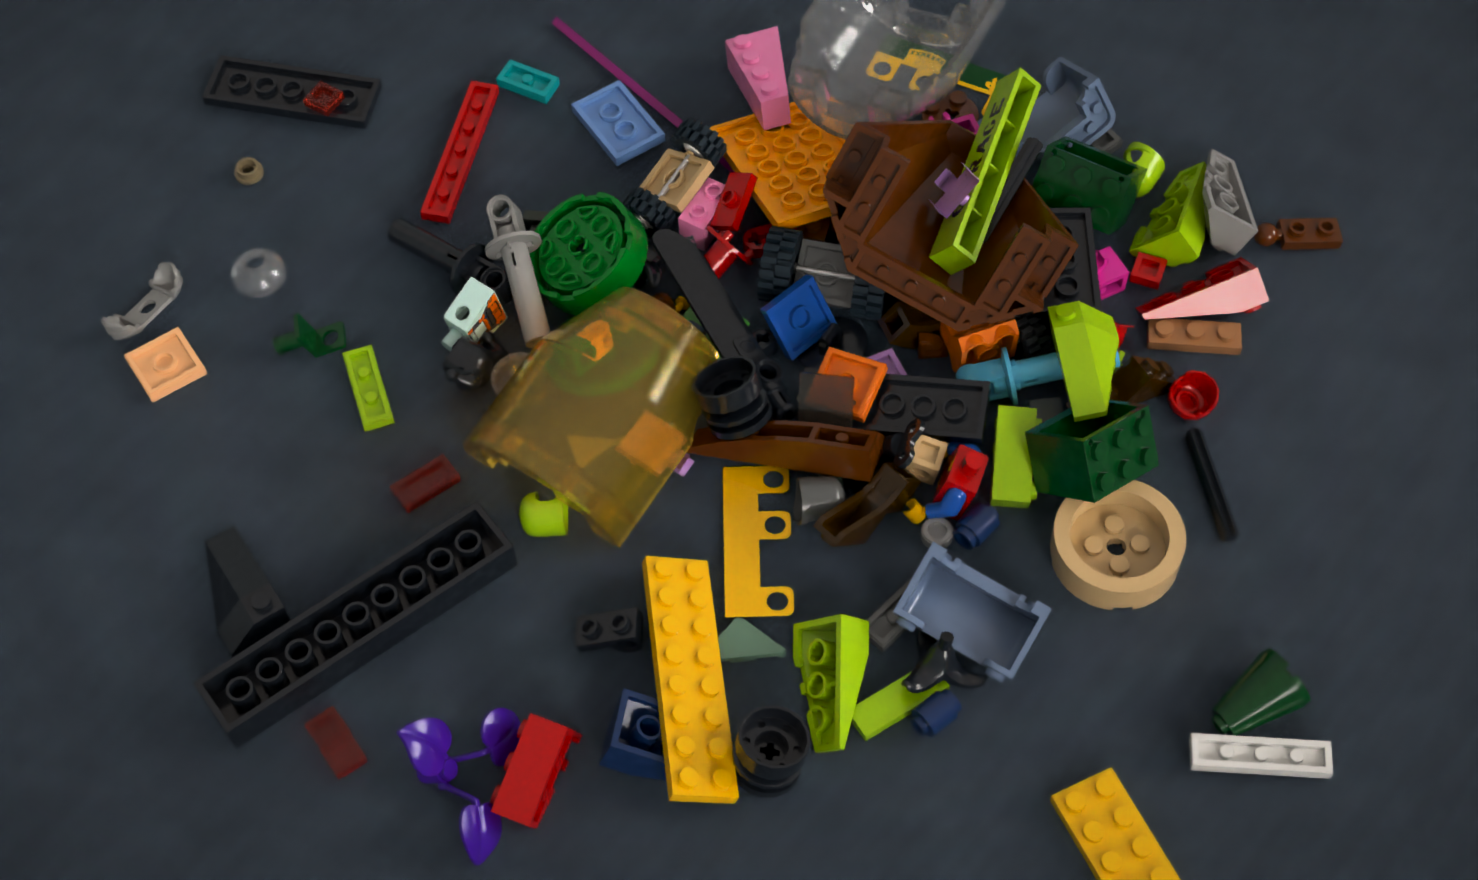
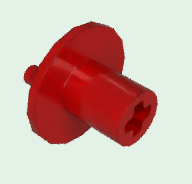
(723, 253)

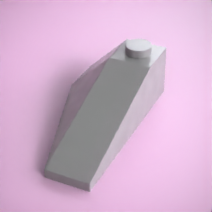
(1226, 205)

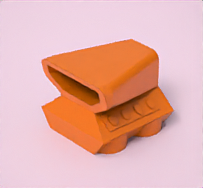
(980, 342)

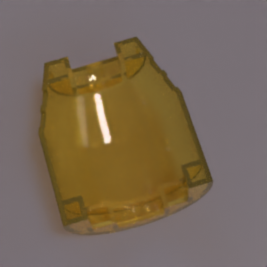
(601, 409)

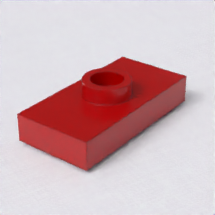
(733, 201)

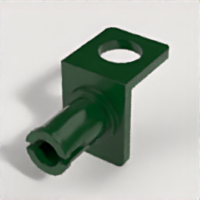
(309, 338)

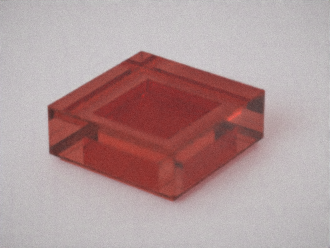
(324, 98)
(326, 727)
(344, 755)

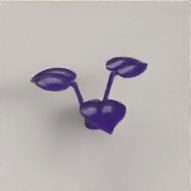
(426, 747)

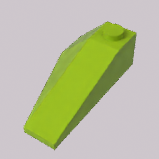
(1178, 223)

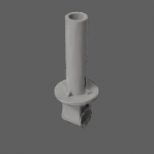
(514, 247)

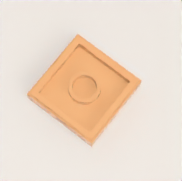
(165, 364)

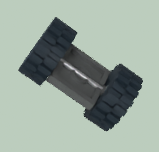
(791, 257)

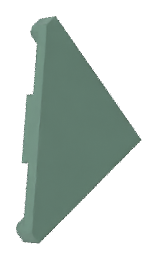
(745, 643)

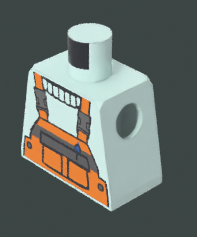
(473, 313)

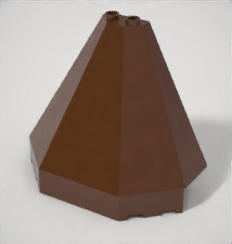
(889, 226)

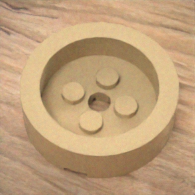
(1149, 535)

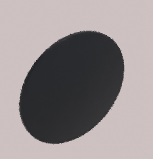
(845, 336)

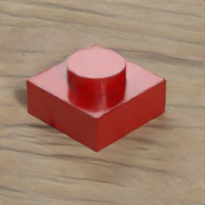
(1148, 270)

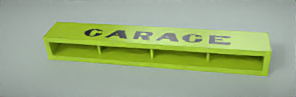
(989, 160)

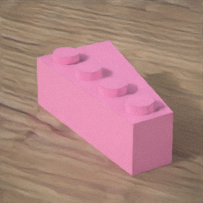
(760, 74)

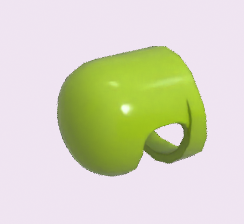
(1151, 161)
(543, 517)

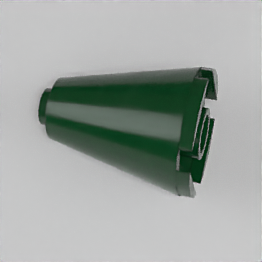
(1260, 695)

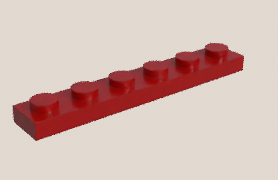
(459, 152)

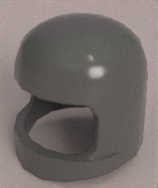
(816, 497)

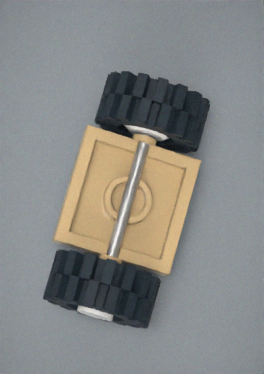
(676, 176)

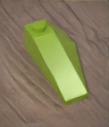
(1086, 355)
(832, 667)

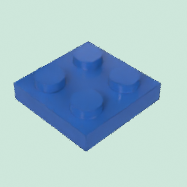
(798, 316)

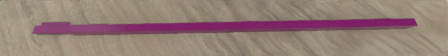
(622, 76)

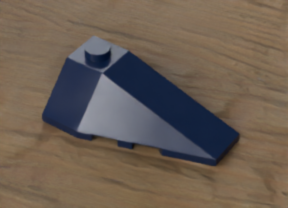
(635, 738)

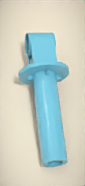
(1013, 375)

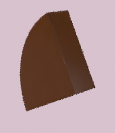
(931, 346)

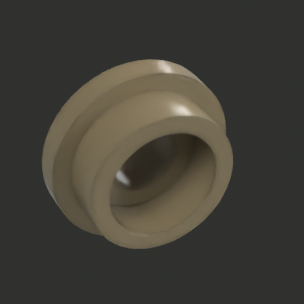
(248, 171)

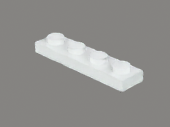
(1261, 755)

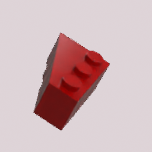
(533, 770)

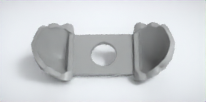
(165, 289)

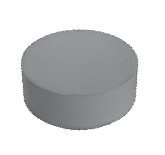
(938, 531)

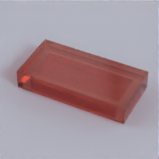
(425, 483)

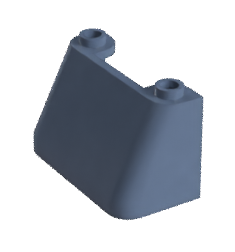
(1070, 107)
(984, 616)

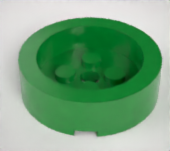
(611, 256)

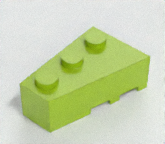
(1012, 466)

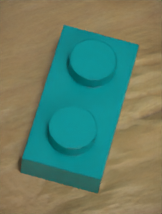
(528, 81)

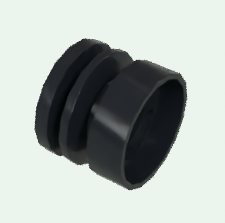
(732, 397)
(770, 751)

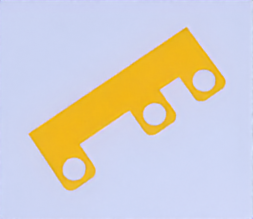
(742, 533)

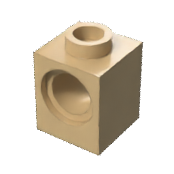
(927, 459)

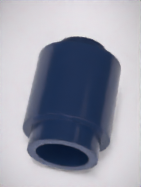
(976, 526)
(935, 713)

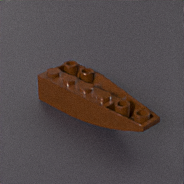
(800, 447)

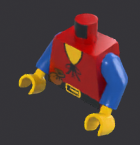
(955, 486)

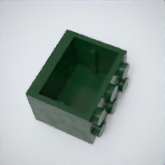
(1089, 179)
(1092, 455)

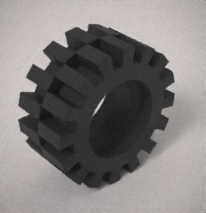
(1032, 337)

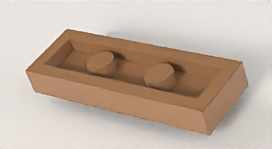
(1194, 336)

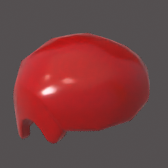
(1193, 395)

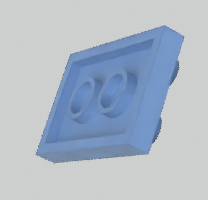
(618, 122)

